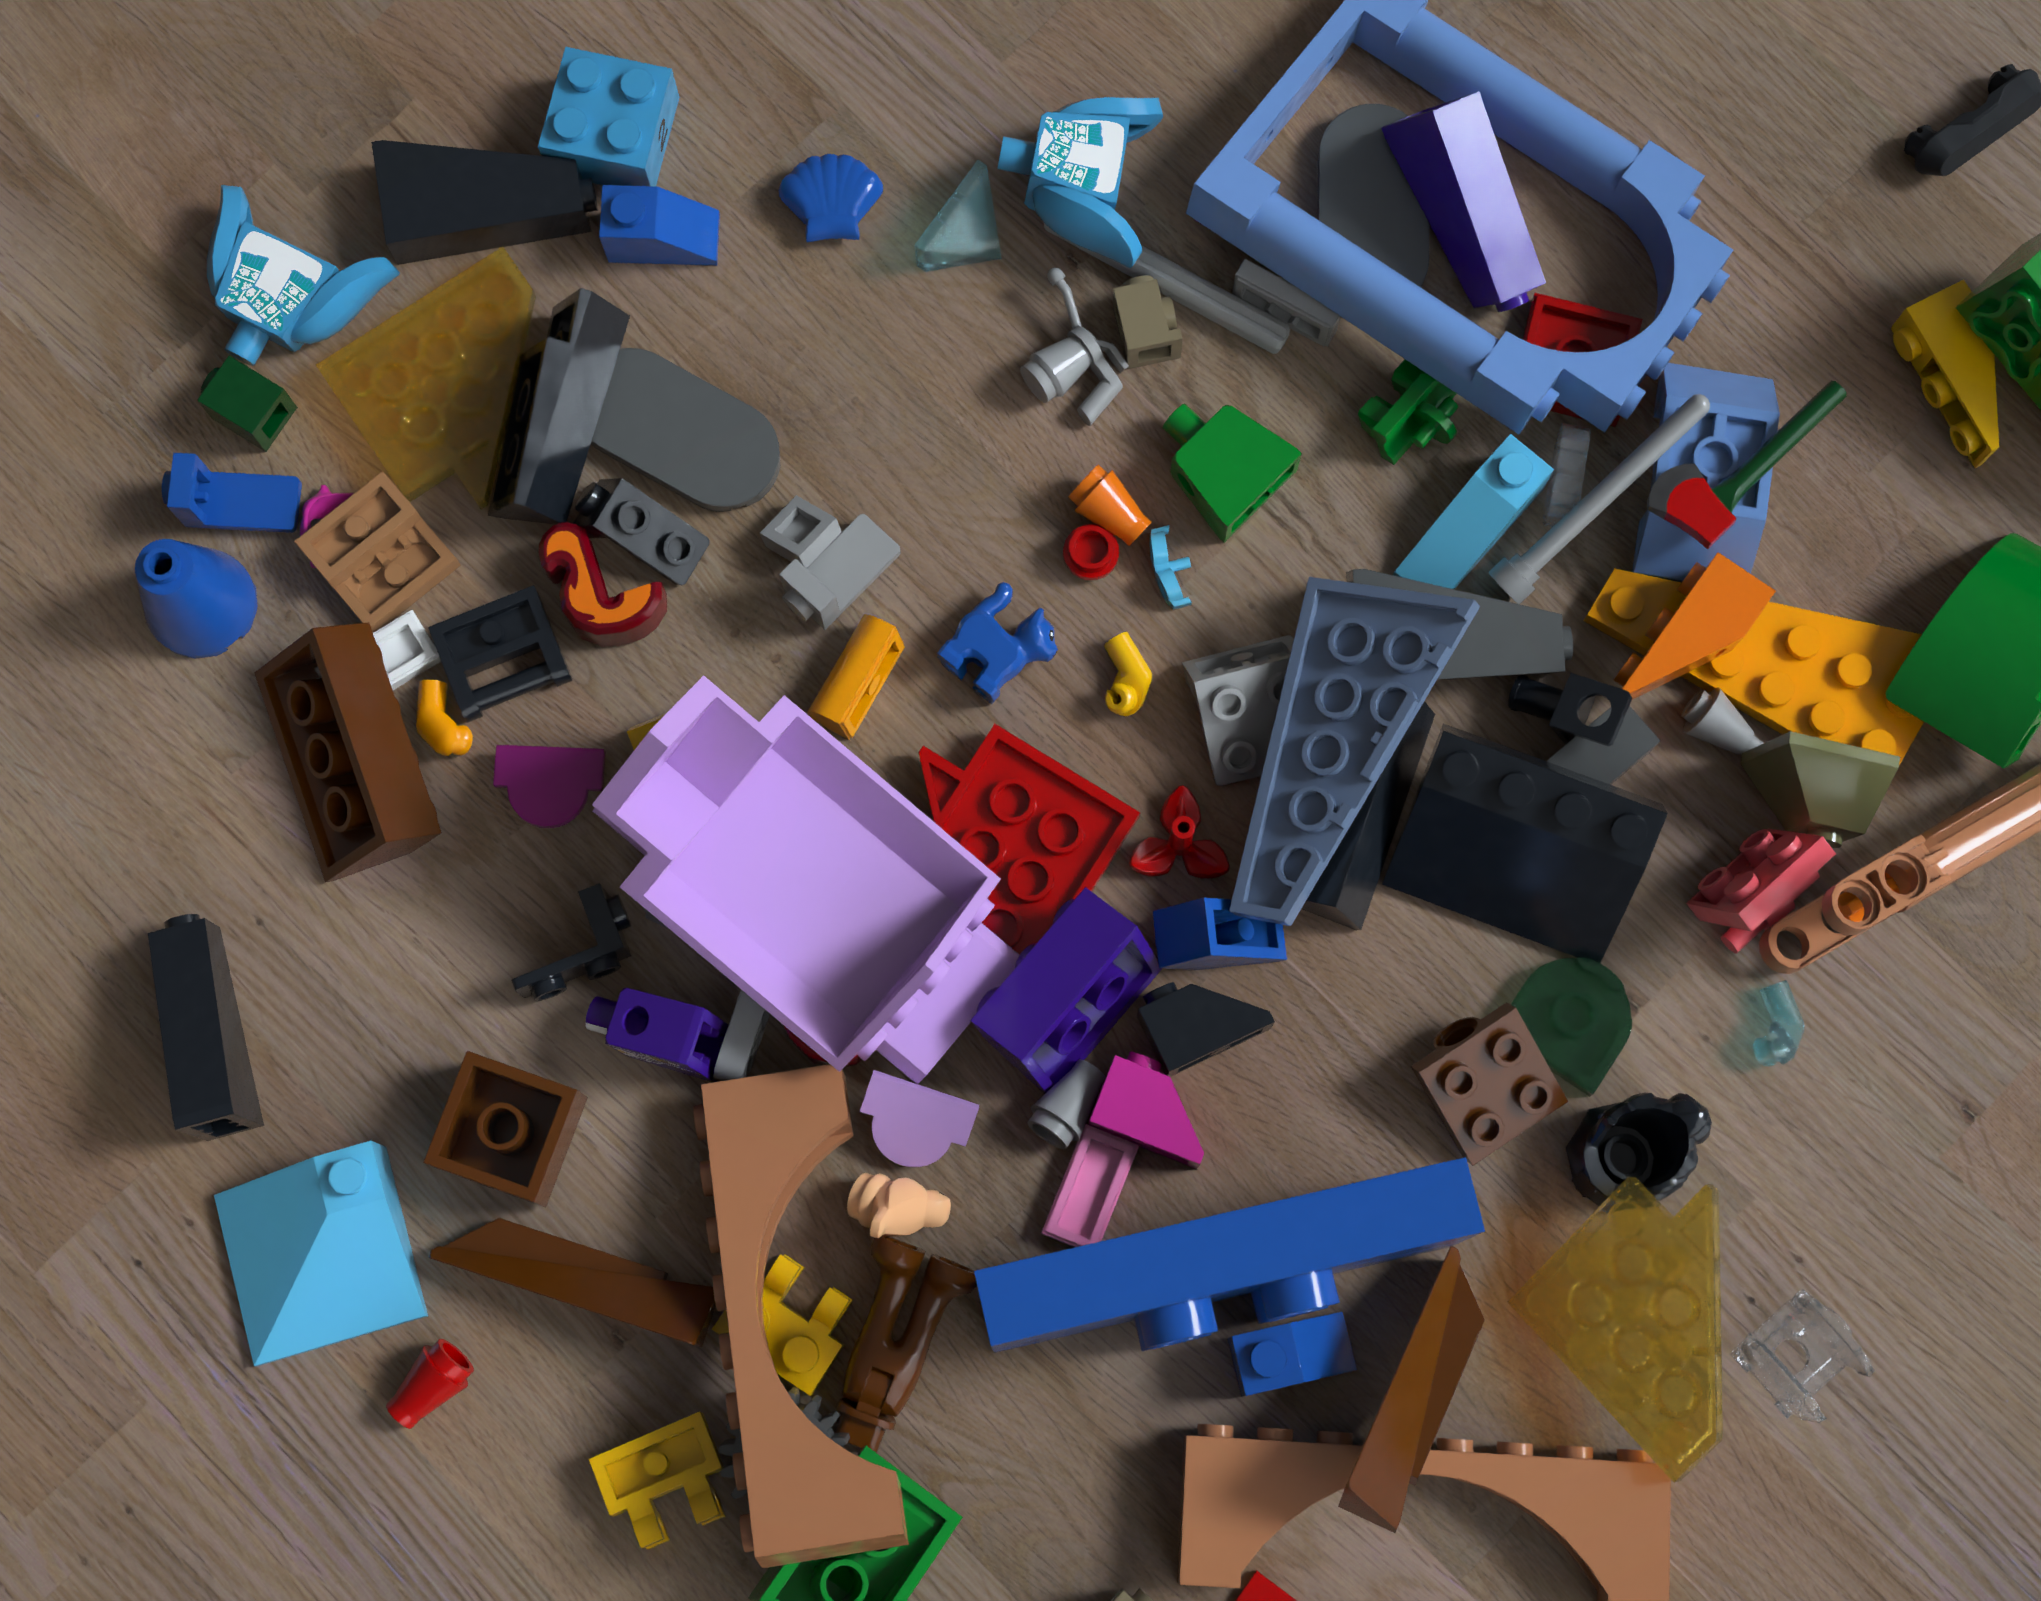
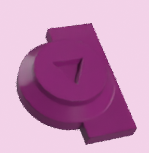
(548, 783)

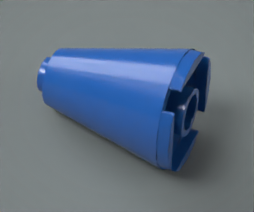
(194, 597)

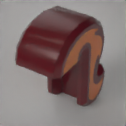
(584, 600)

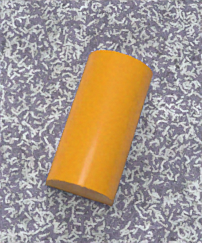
(857, 676)

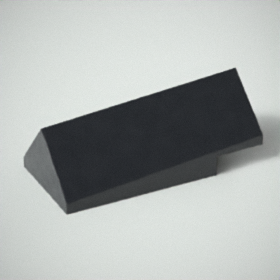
(557, 410)
(1355, 867)

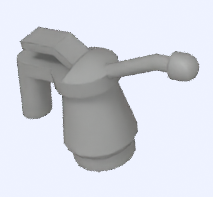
(1060, 365)

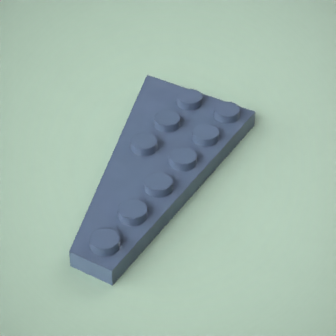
(1346, 701)

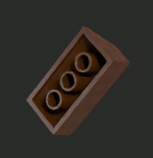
(347, 750)

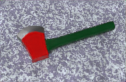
(1706, 512)

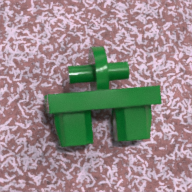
(1415, 418)

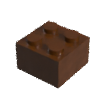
(506, 1129)

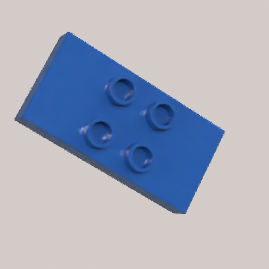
(1272, 1250)

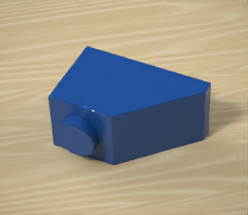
(657, 227)
(1208, 936)
(1291, 1353)

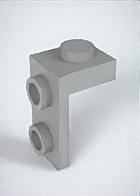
(839, 572)

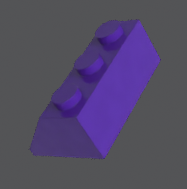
(1067, 990)

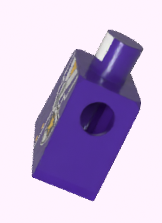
(660, 1031)

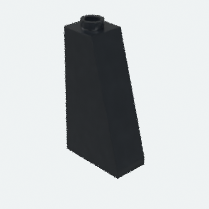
(474, 199)
(202, 1031)

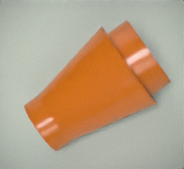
(1109, 505)

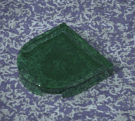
(1576, 1018)

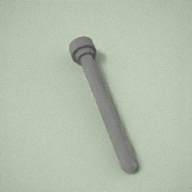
(1520, 572)

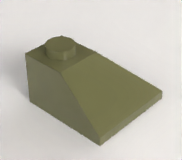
(1820, 784)

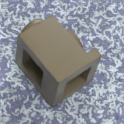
(1146, 323)

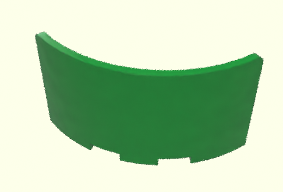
(1981, 657)

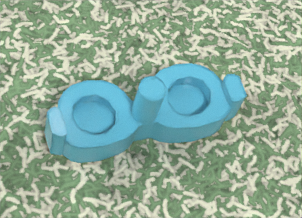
(1165, 569)

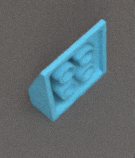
(320, 1253)

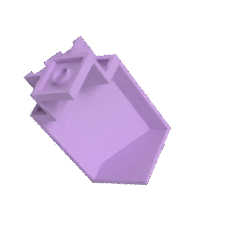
(807, 880)

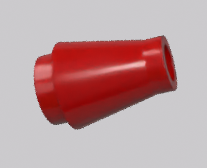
(432, 1380)

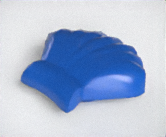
(830, 195)

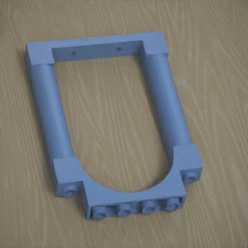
(1501, 376)

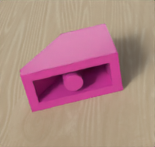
(1146, 1110)

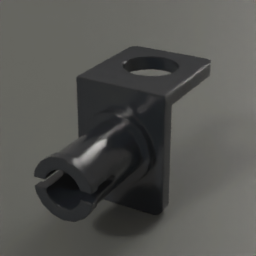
(1571, 707)

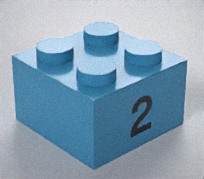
(610, 117)

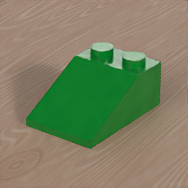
(874, 1574)

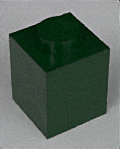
(246, 402)

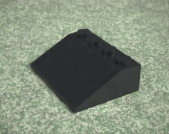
(1524, 844)

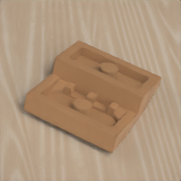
(377, 552)

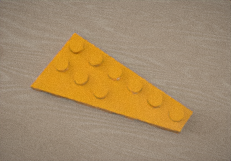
(1789, 670)

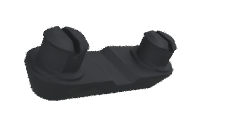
(2011, 100)

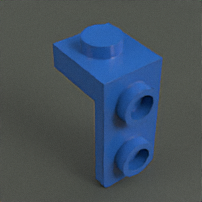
(230, 499)

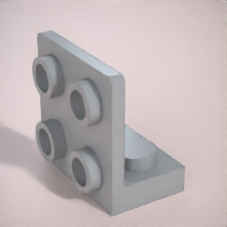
(1239, 704)

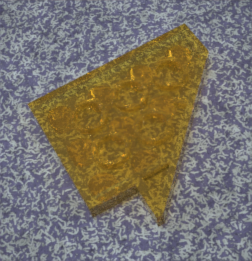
(440, 378)
(1640, 1319)

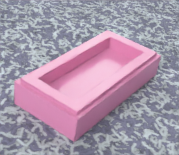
(1090, 1188)

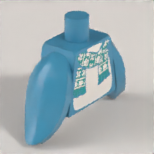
(1079, 169)
(279, 288)

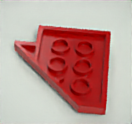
(1030, 826)

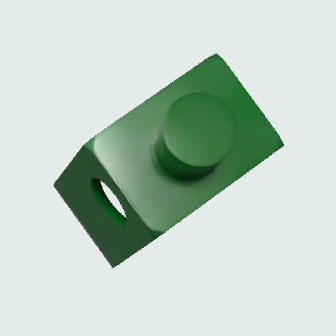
(1228, 465)

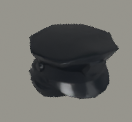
(1638, 1139)

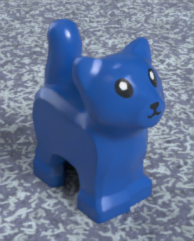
(991, 648)

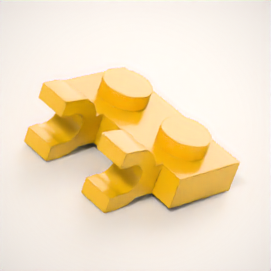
(798, 1346)
(656, 1465)

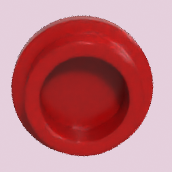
(1091, 552)

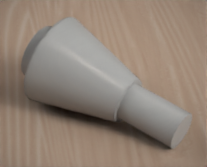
(1718, 722)

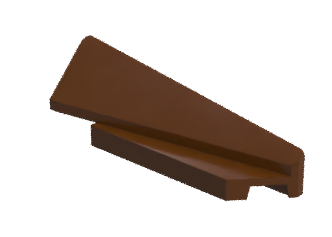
(584, 1278)
(1415, 1399)

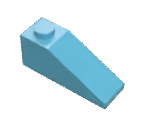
(1478, 516)

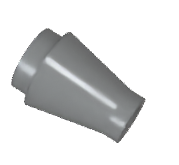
(1066, 1106)

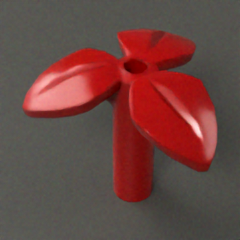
(1180, 819)

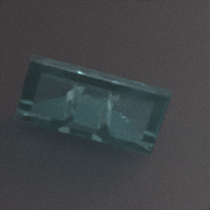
(963, 228)

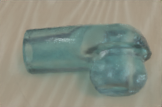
(1785, 1029)

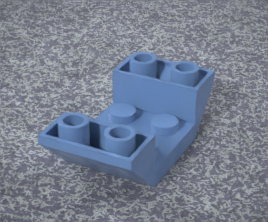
(1738, 423)

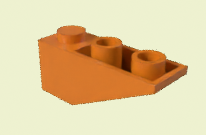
(1708, 623)

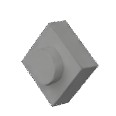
(800, 531)

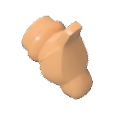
(895, 1206)

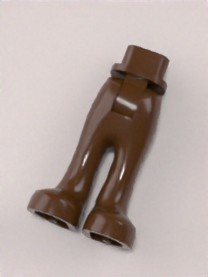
(885, 1370)

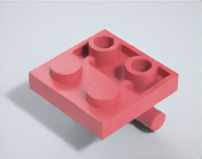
(1760, 883)

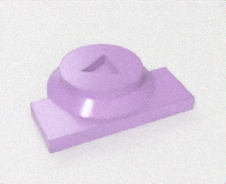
(915, 1122)

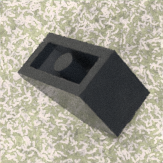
(1196, 1024)

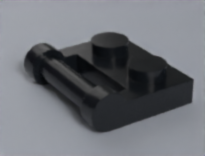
(494, 636)

